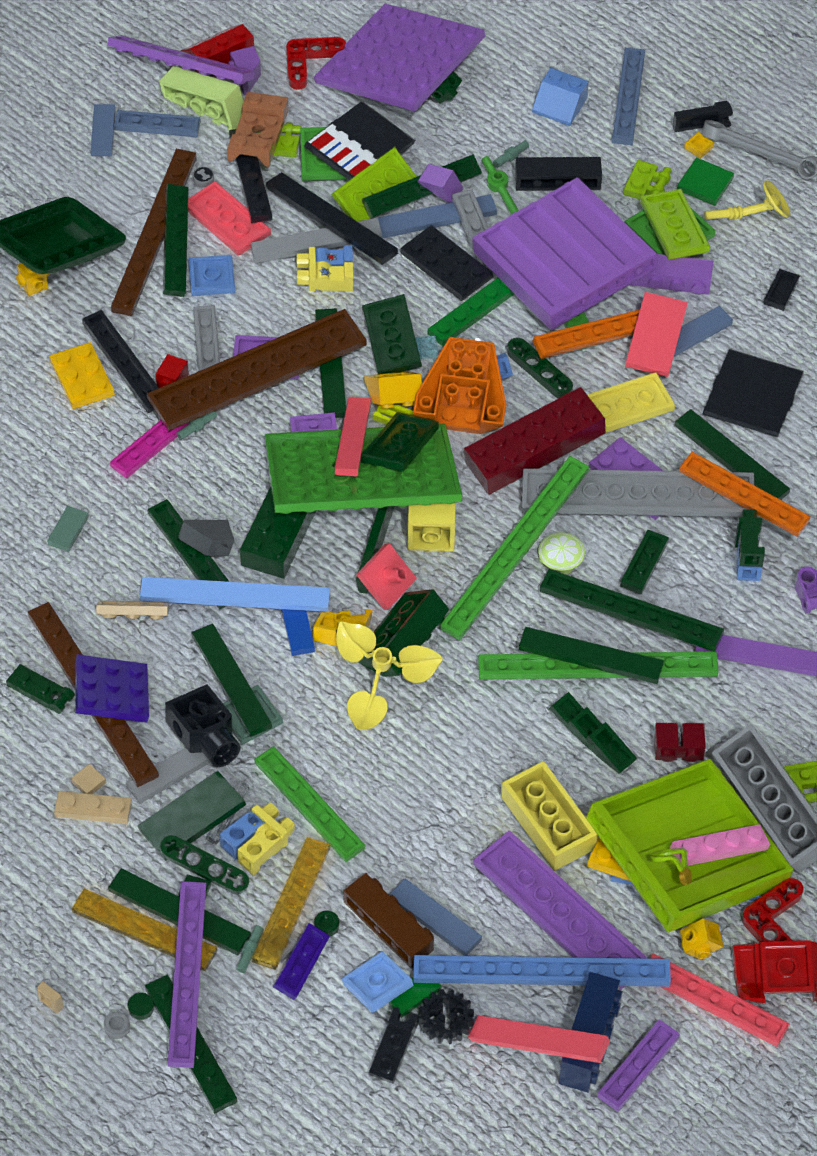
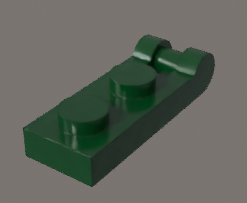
(39, 689)

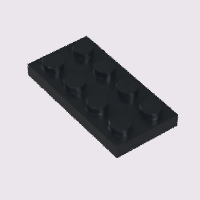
(446, 263)

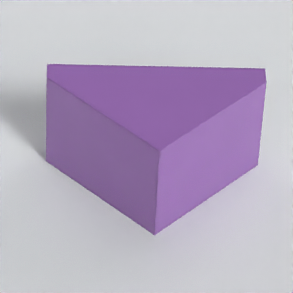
(440, 181)

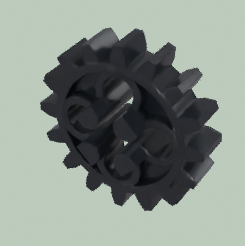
(457, 1024)

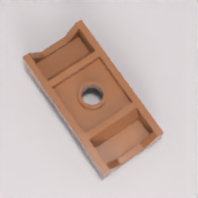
(262, 114)

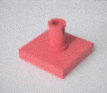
(386, 576)

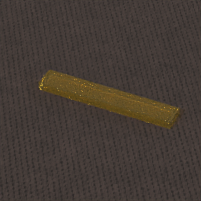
(291, 903)
(134, 925)

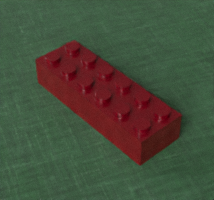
(534, 440)

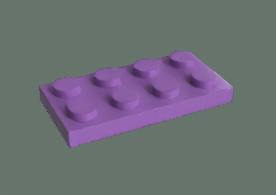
(623, 456)

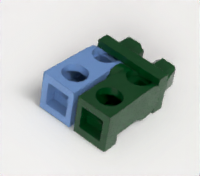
(749, 555)

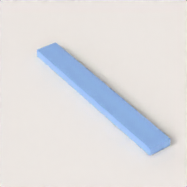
(235, 594)

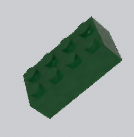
(274, 539)

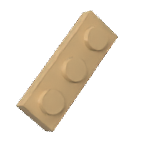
(132, 609)
(93, 807)

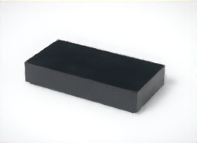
(781, 289)

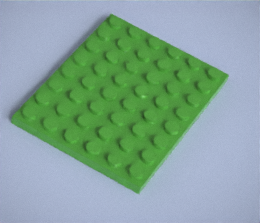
(306, 480)

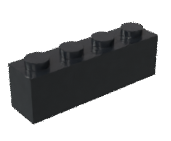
(554, 172)

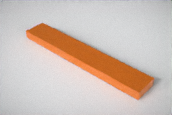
(586, 334)
(744, 494)

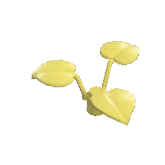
(357, 641)

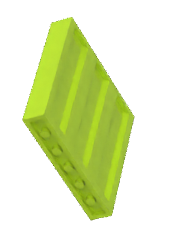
(679, 808)

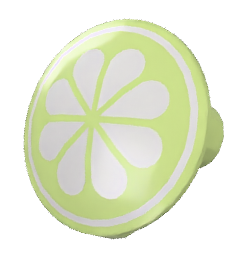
(561, 552)

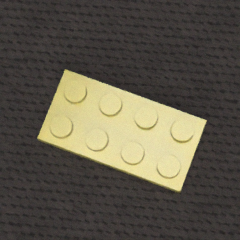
(632, 401)

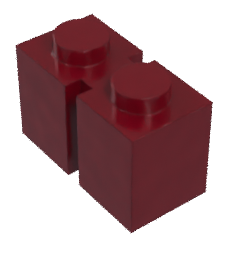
(667, 744)

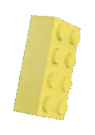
(549, 815)

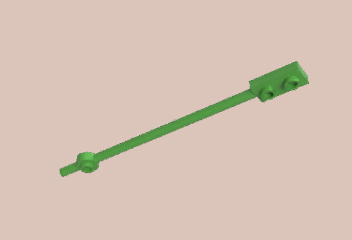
(498, 182)

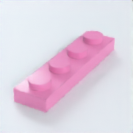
(723, 844)

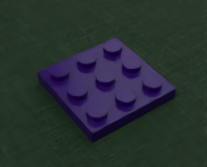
(111, 688)

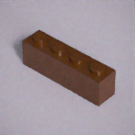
(388, 919)

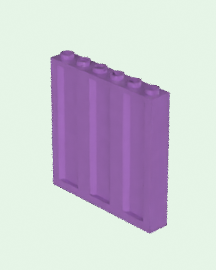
(564, 253)

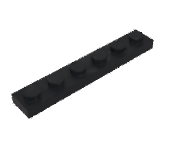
(253, 187)
(121, 357)

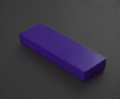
(301, 961)

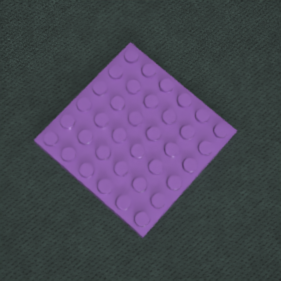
(399, 56)

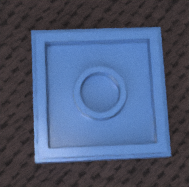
(211, 275)

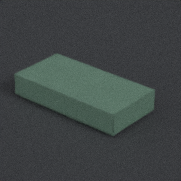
(68, 528)

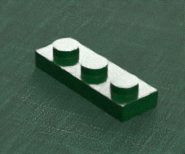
(644, 561)

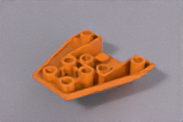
(464, 388)

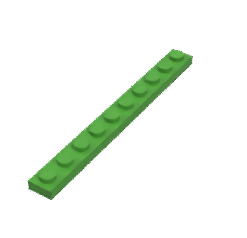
(514, 548)
(541, 667)

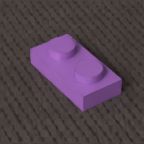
(313, 422)

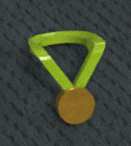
(685, 874)

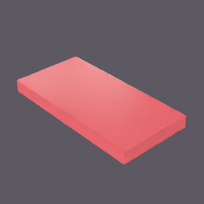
(226, 218)
(656, 334)

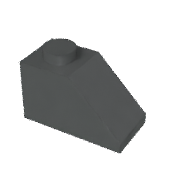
(208, 536)

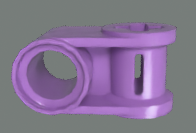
(807, 590)

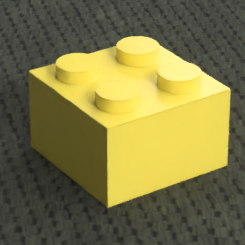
(431, 527)

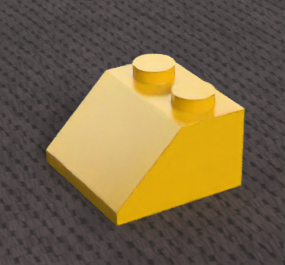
(393, 388)

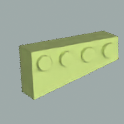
(204, 95)

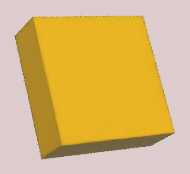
(699, 145)

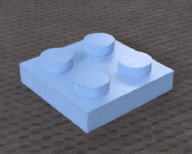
(377, 982)

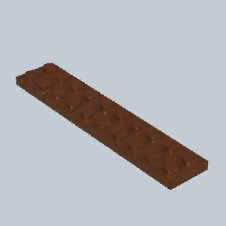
(256, 369)

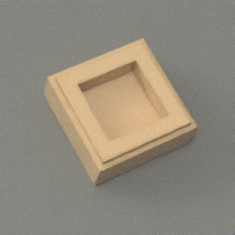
(88, 780)
(50, 997)

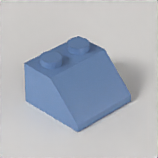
(560, 96)

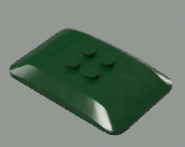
(58, 236)

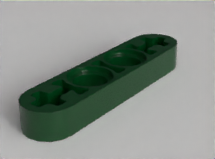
(542, 366)
(206, 861)

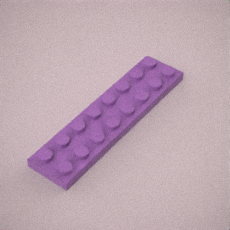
(552, 902)

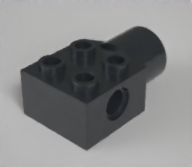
(203, 725)

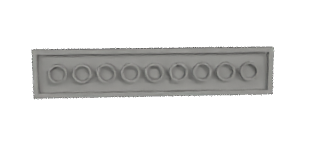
(635, 494)

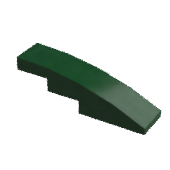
(593, 734)

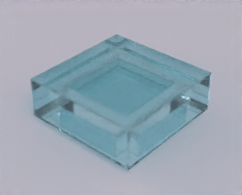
(427, 347)

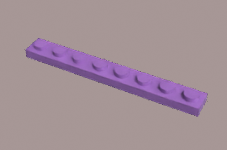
(186, 60)
(187, 975)

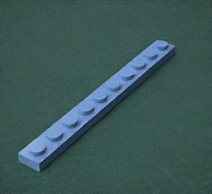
(539, 970)

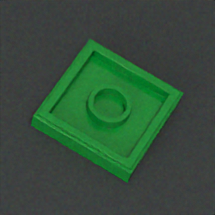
(705, 181)

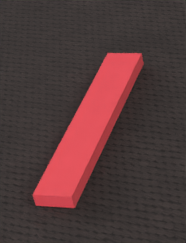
(353, 436)
(725, 1005)
(539, 1039)

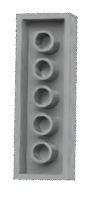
(771, 795)

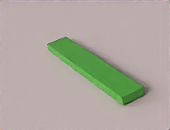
(309, 804)

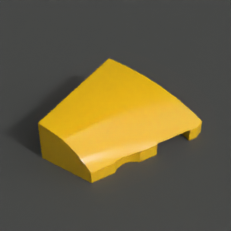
(327, 624)

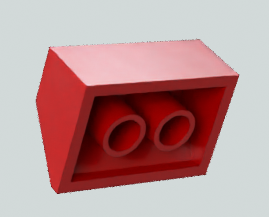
(221, 44)

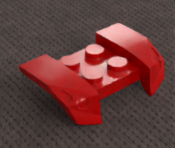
(775, 969)

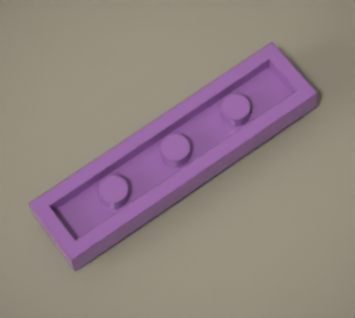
(638, 1065)

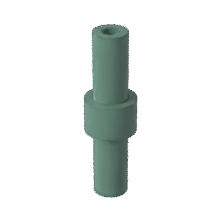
(511, 153)
(196, 425)
(249, 949)

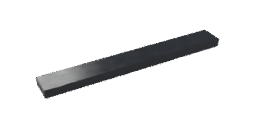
(332, 218)

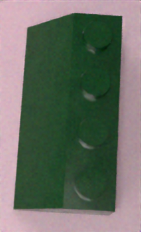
(408, 624)

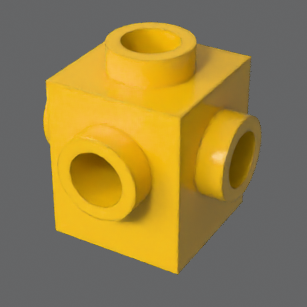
(31, 281)
(701, 938)

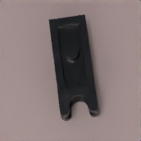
(695, 118)
(393, 1046)

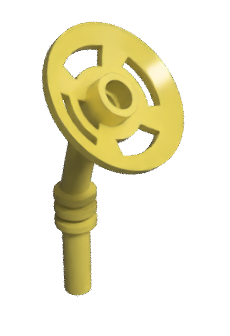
(772, 201)

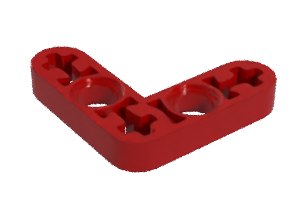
(301, 55)
(767, 914)

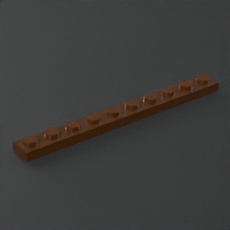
(151, 237)
(115, 730)

